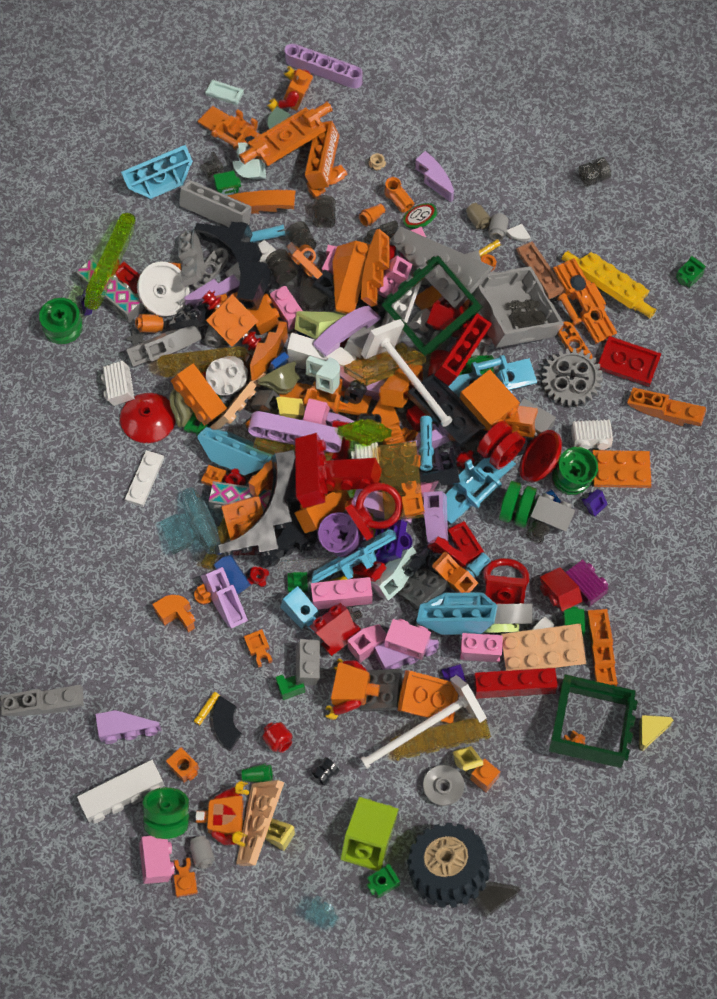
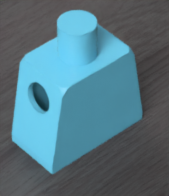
(296, 603)

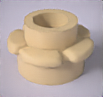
(377, 158)

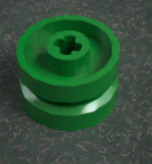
(61, 320)
(517, 504)
(165, 813)

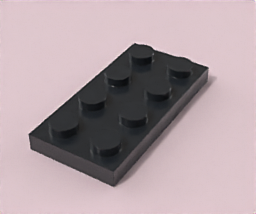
(464, 422)

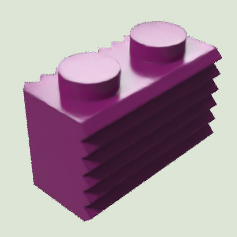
(591, 586)

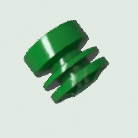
(578, 462)

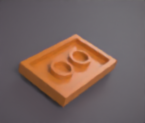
(622, 469)
(426, 695)

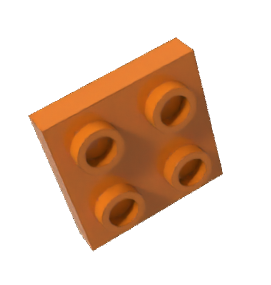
(298, 257)
(241, 515)

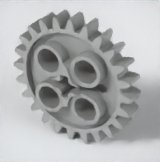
(570, 393)

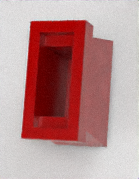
(335, 628)

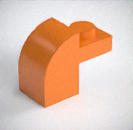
(456, 576)
(175, 607)

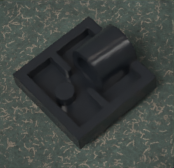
(191, 316)

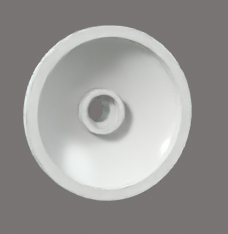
(168, 280)

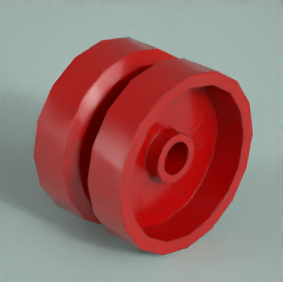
(501, 445)

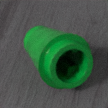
(258, 773)

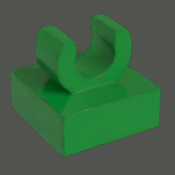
(297, 579)

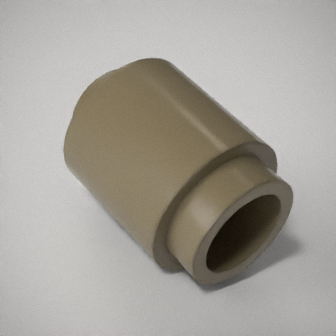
(478, 216)

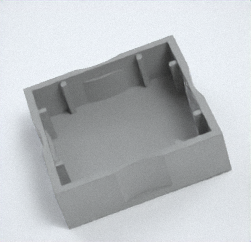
(511, 285)

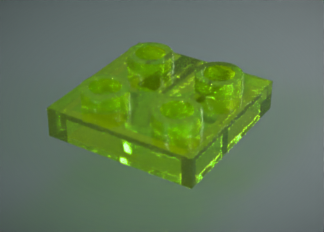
(364, 431)

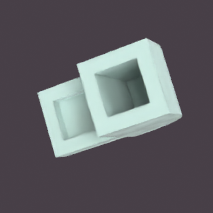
(253, 169)
(326, 373)

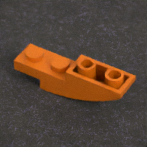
(664, 408)

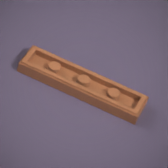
(532, 257)

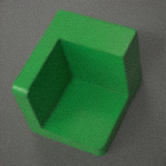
(288, 687)

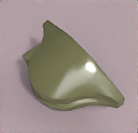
(282, 379)
(179, 408)

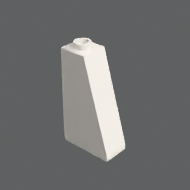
(302, 347)

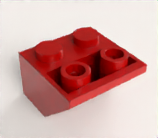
(443, 315)

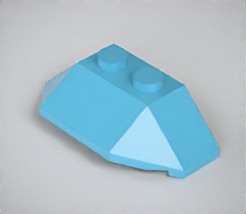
(159, 173)
(232, 451)
(458, 613)

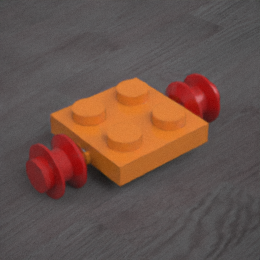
(231, 320)

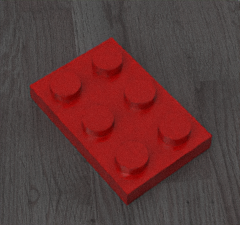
(629, 361)

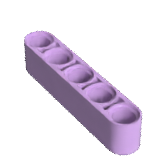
(323, 66)
(287, 429)

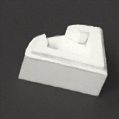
(518, 233)

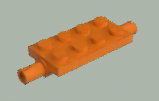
(287, 135)

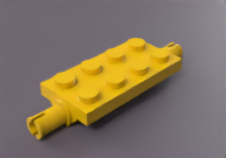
(613, 282)

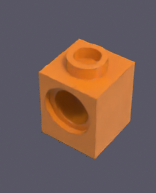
(177, 759)

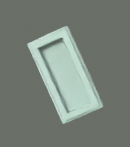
(224, 92)

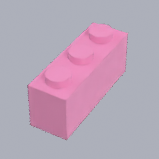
(347, 592)

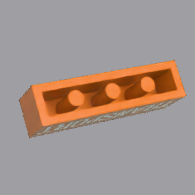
(322, 157)

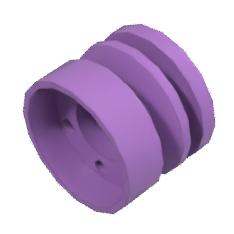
(332, 532)

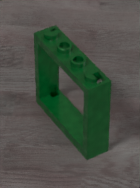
(406, 286)
(599, 691)

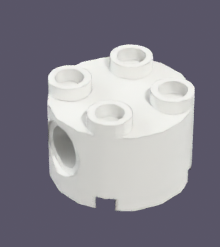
(227, 375)

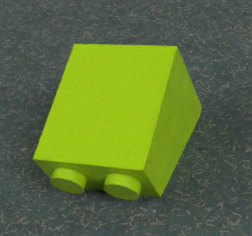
(369, 834)

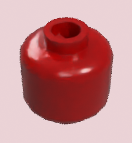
(277, 737)

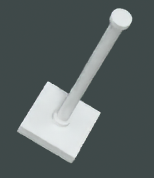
(385, 339)
(466, 700)

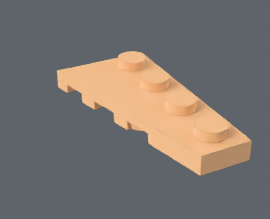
(237, 403)
(258, 816)

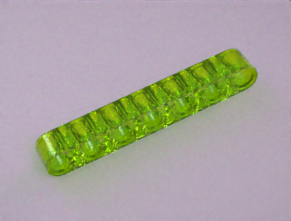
(109, 261)

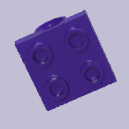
(393, 549)

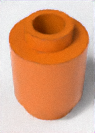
(149, 323)

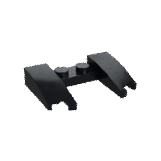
(445, 469)

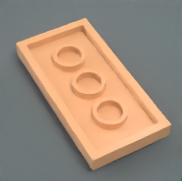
(544, 648)

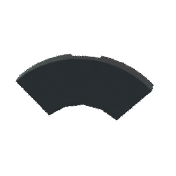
(224, 723)

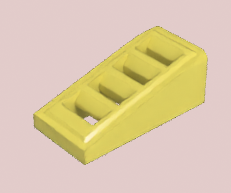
(467, 758)

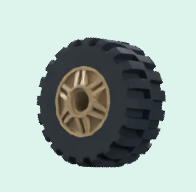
(448, 865)

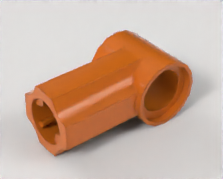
(398, 195)

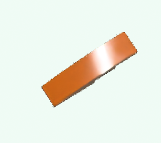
(267, 200)
(375, 264)
(268, 351)
(601, 646)

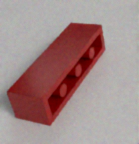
(462, 349)
(310, 470)
(352, 473)
(515, 683)

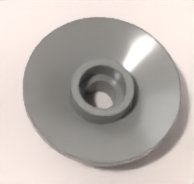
(443, 775)

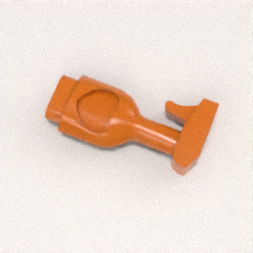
(338, 174)

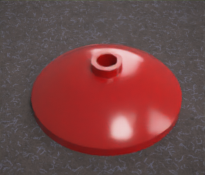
(150, 426)
(540, 456)

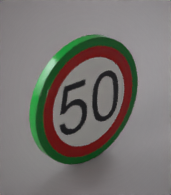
(420, 216)

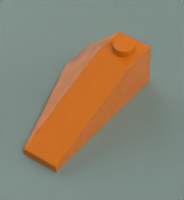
(348, 274)

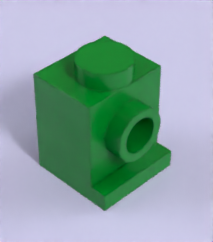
(690, 272)
(381, 889)

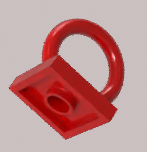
(363, 518)
(506, 589)

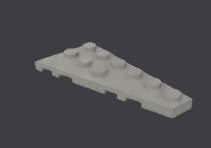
(420, 249)

